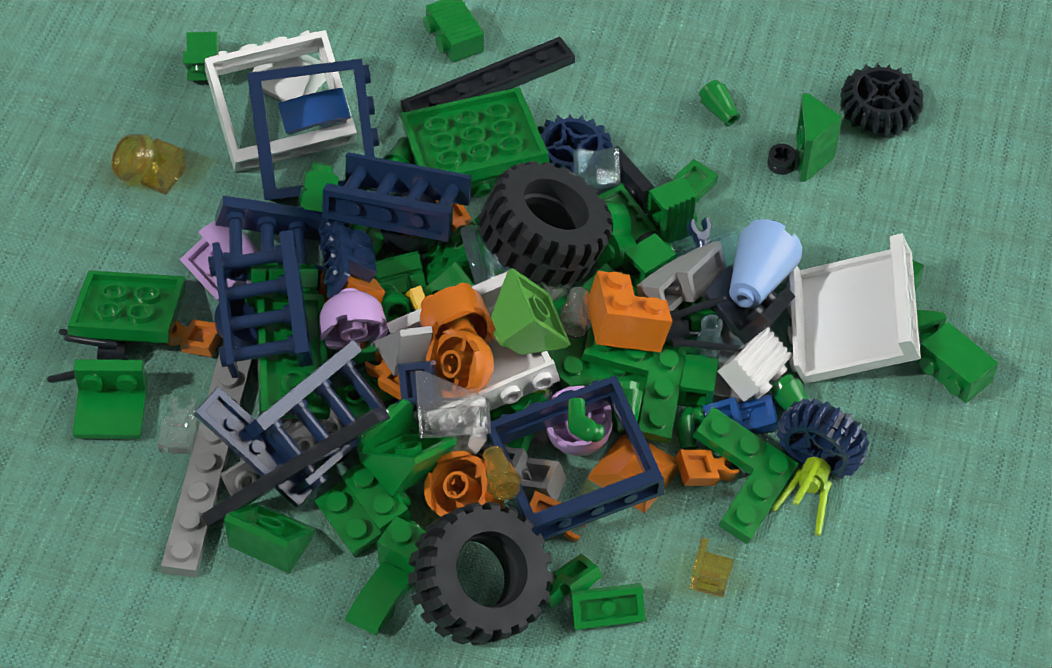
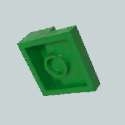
(361, 509)

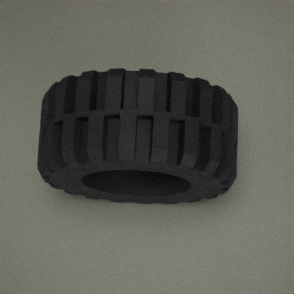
(545, 223)
(522, 564)

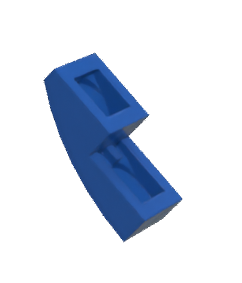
(314, 109)
(755, 415)

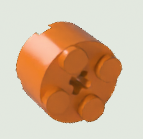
(457, 309)
(457, 482)

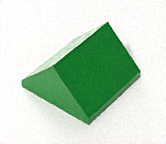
(815, 136)
(405, 459)
(268, 535)

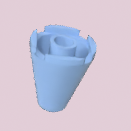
(762, 261)

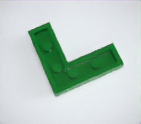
(661, 384)
(766, 465)

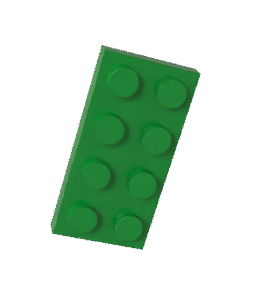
(282, 372)

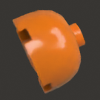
(462, 359)

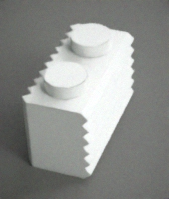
(755, 365)

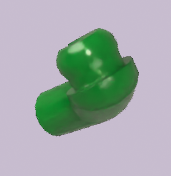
(581, 425)
(685, 427)

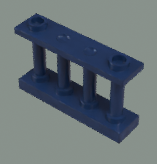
(393, 212)
(269, 220)
(291, 314)
(295, 404)

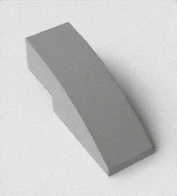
(685, 276)
(535, 473)

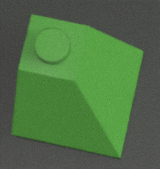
(526, 317)

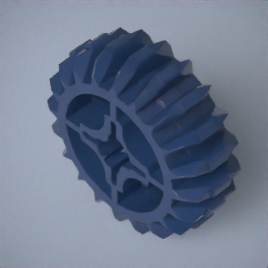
(569, 135)
(824, 433)

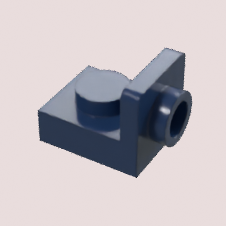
(408, 379)

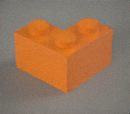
(626, 319)

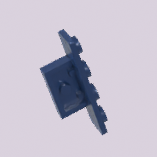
(345, 253)

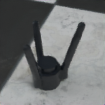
(679, 331)
(107, 350)

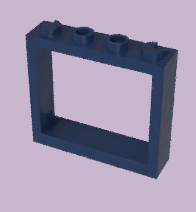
(365, 108)
(598, 502)

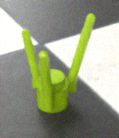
(810, 479)

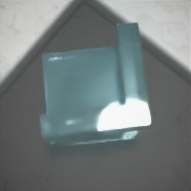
(598, 167)

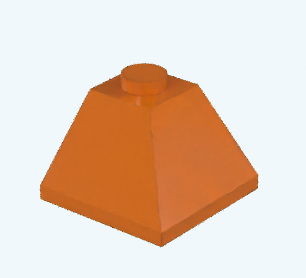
(622, 463)

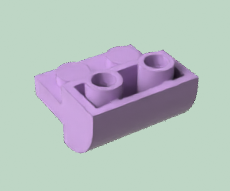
(197, 257)

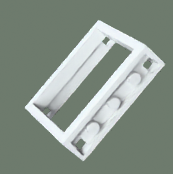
(277, 50)

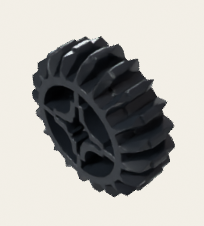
(881, 105)

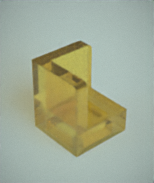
(166, 167)
(710, 571)

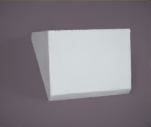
(291, 87)

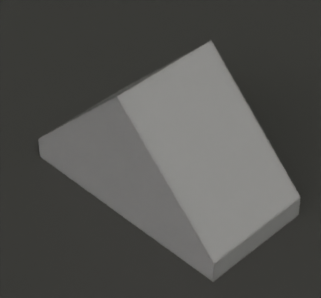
(404, 346)

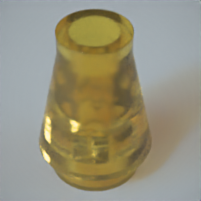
(501, 476)

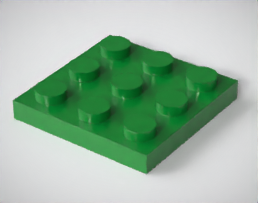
(127, 306)

